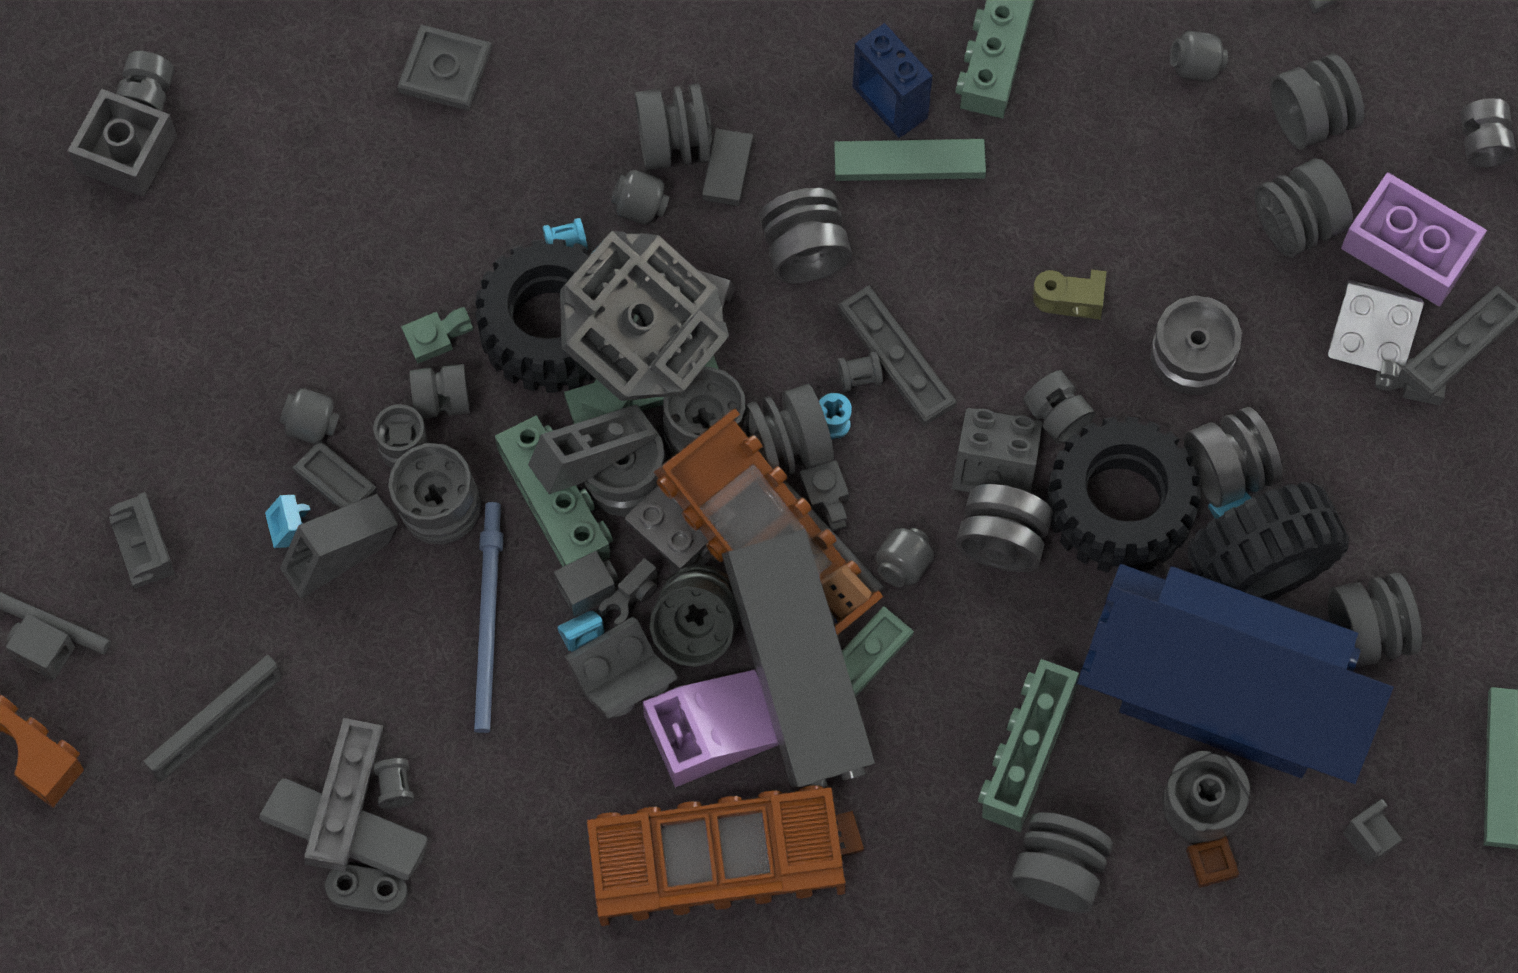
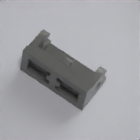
(140, 541)

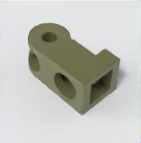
(1070, 295)

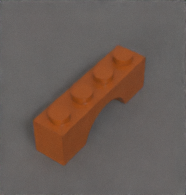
(42, 764)

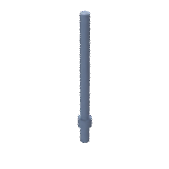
(491, 544)

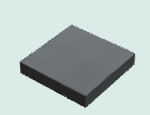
(444, 67)

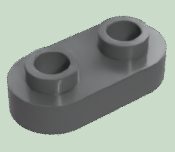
(365, 890)

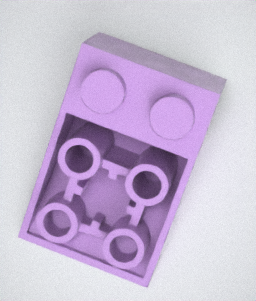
(710, 725)

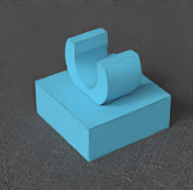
(284, 519)

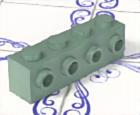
(994, 56)
(562, 515)
(1030, 744)

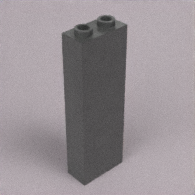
(798, 660)

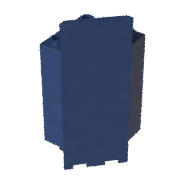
(1235, 673)

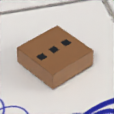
(844, 591)

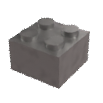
(122, 143)

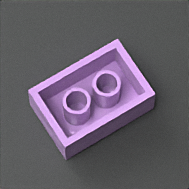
(1413, 239)

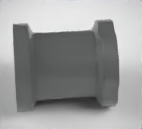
(859, 371)
(393, 783)

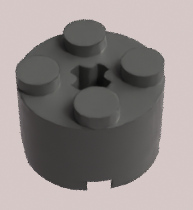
(1211, 776)

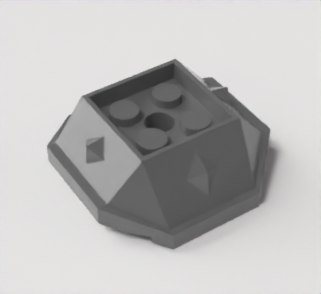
(670, 296)

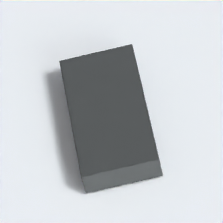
(727, 167)
(333, 477)

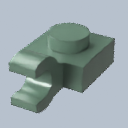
(431, 336)

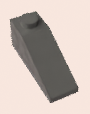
(588, 447)

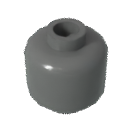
(1198, 56)
(639, 197)
(308, 416)
(904, 557)

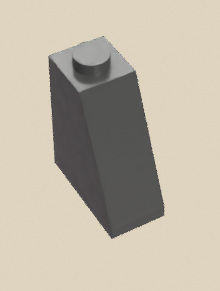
(336, 543)

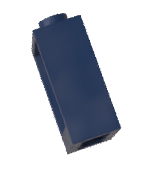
(881, 73)

